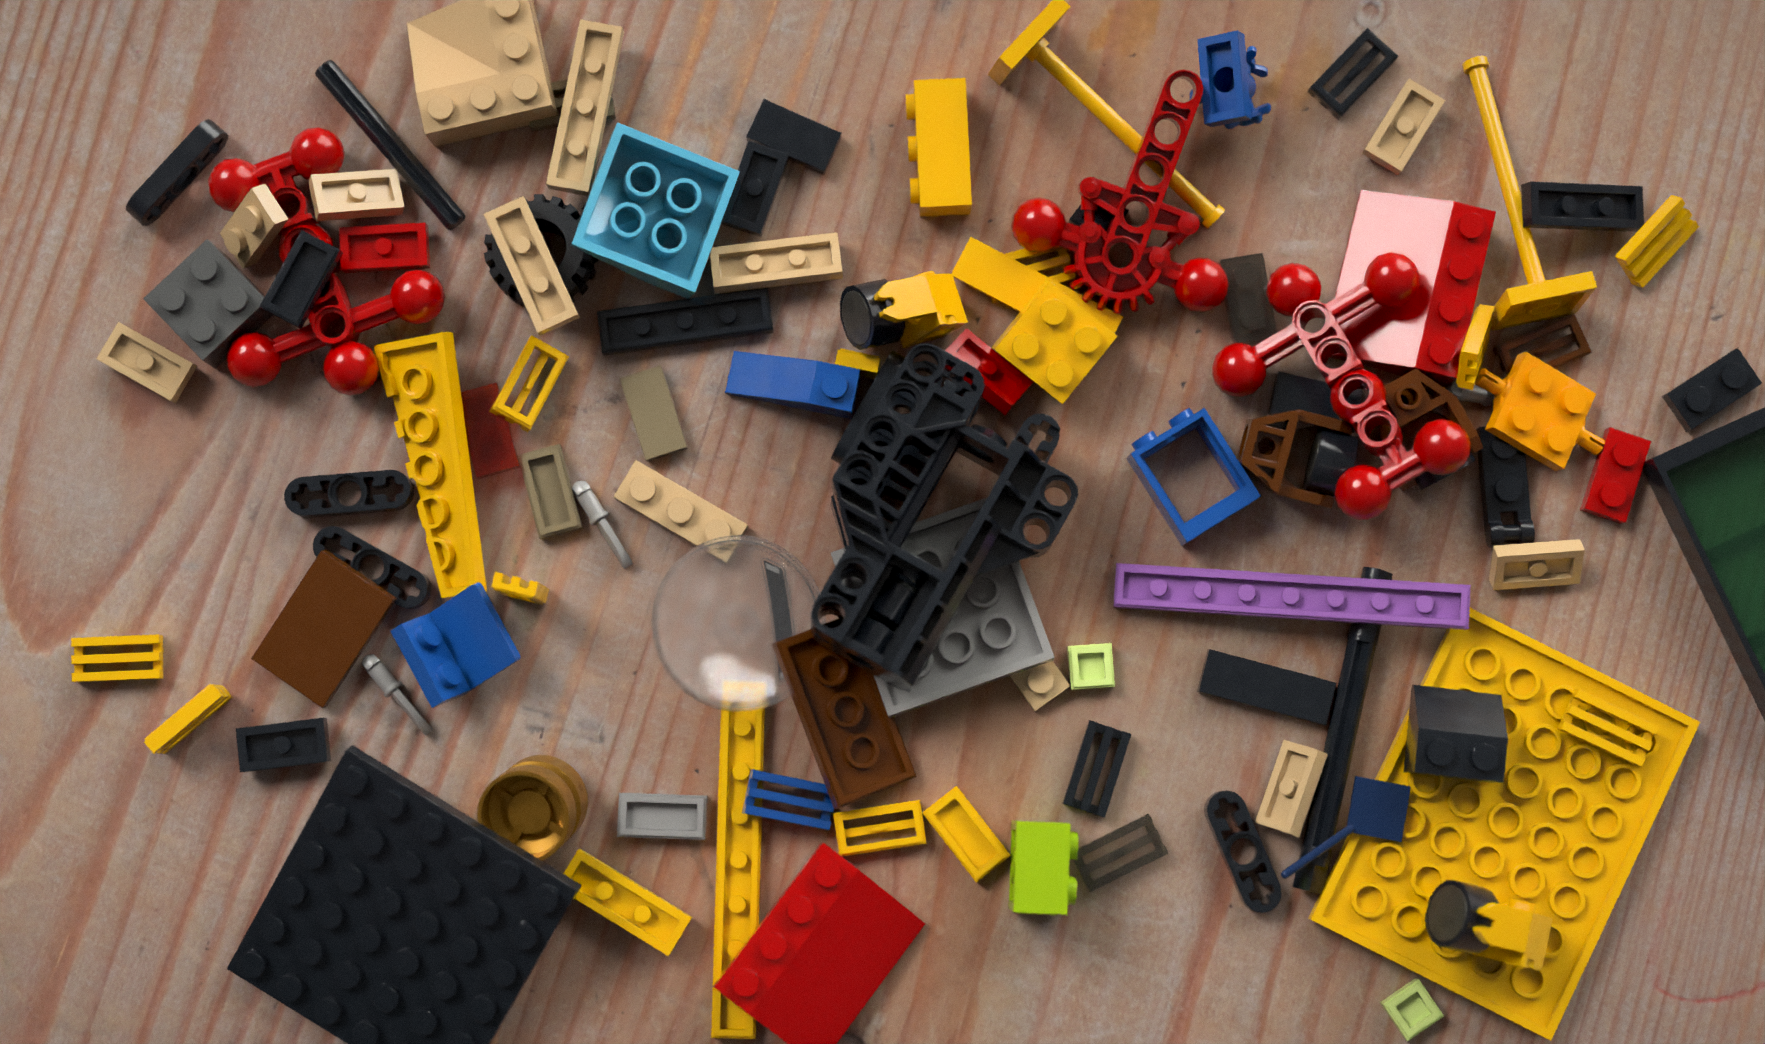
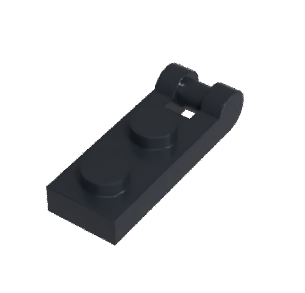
(1504, 491)

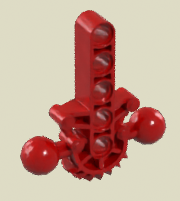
(1042, 225)

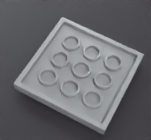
(989, 634)

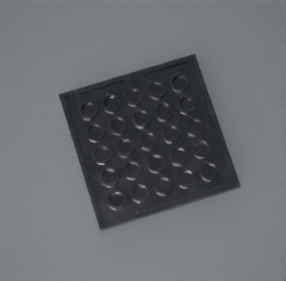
(401, 916)

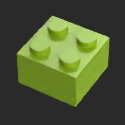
(1041, 867)

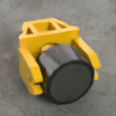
(902, 309)
(1474, 923)

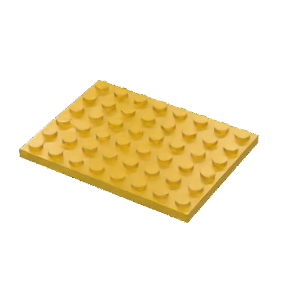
(1547, 836)

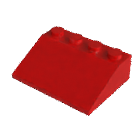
(1449, 249)
(819, 952)

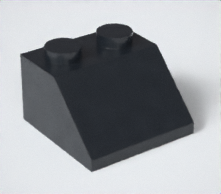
(1456, 735)

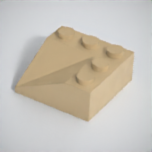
(479, 69)

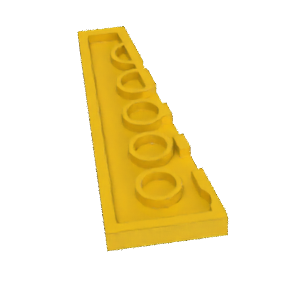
(429, 407)

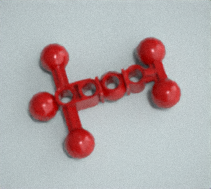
(1295, 292)
(349, 365)

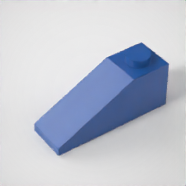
(794, 383)

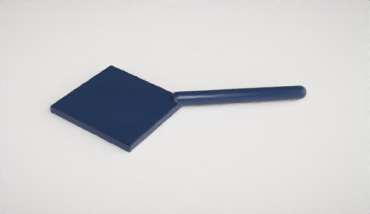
(1374, 811)

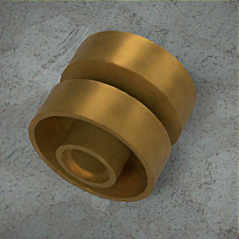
(535, 804)

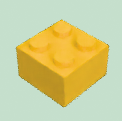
(1054, 341)

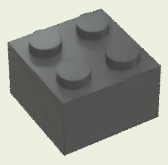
(208, 303)

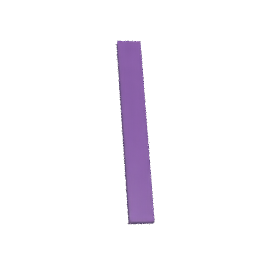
(1292, 596)

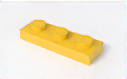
(627, 903)

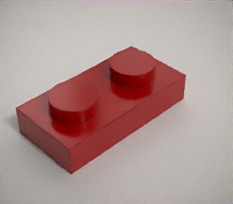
(384, 247)
(1002, 380)
(1615, 475)

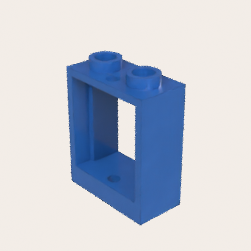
(1182, 424)

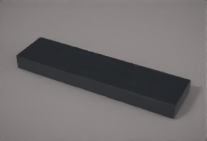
(685, 321)

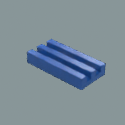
(826, 806)

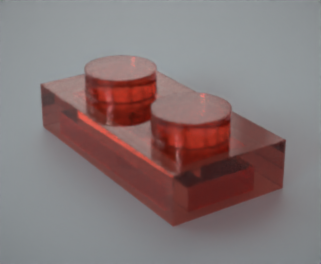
(488, 434)

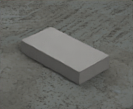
(662, 816)

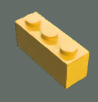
(940, 147)

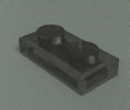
(1246, 300)

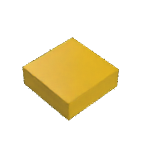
(867, 363)

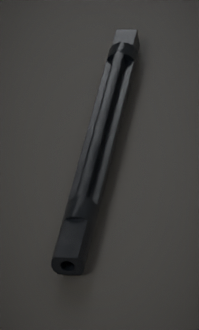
(1339, 745)

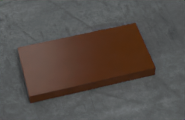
(843, 720)

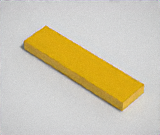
(1013, 281)

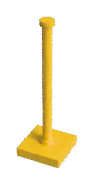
(1033, 45)
(1540, 297)

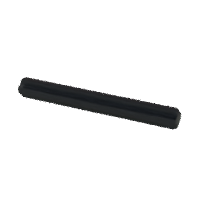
(390, 145)

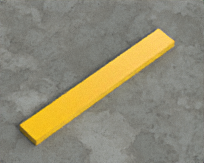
(736, 860)

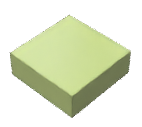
(1090, 666)
(1411, 1009)

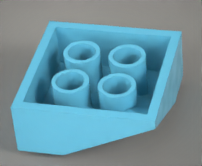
(655, 210)

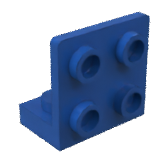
(456, 646)

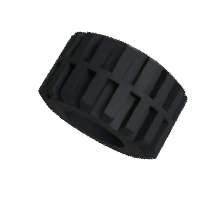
(551, 217)

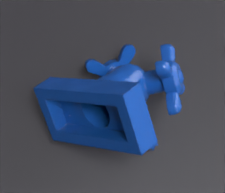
(1228, 81)

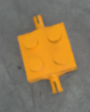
(1540, 411)

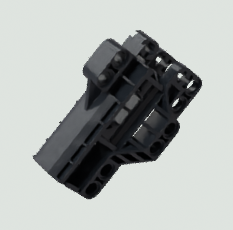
(872, 545)

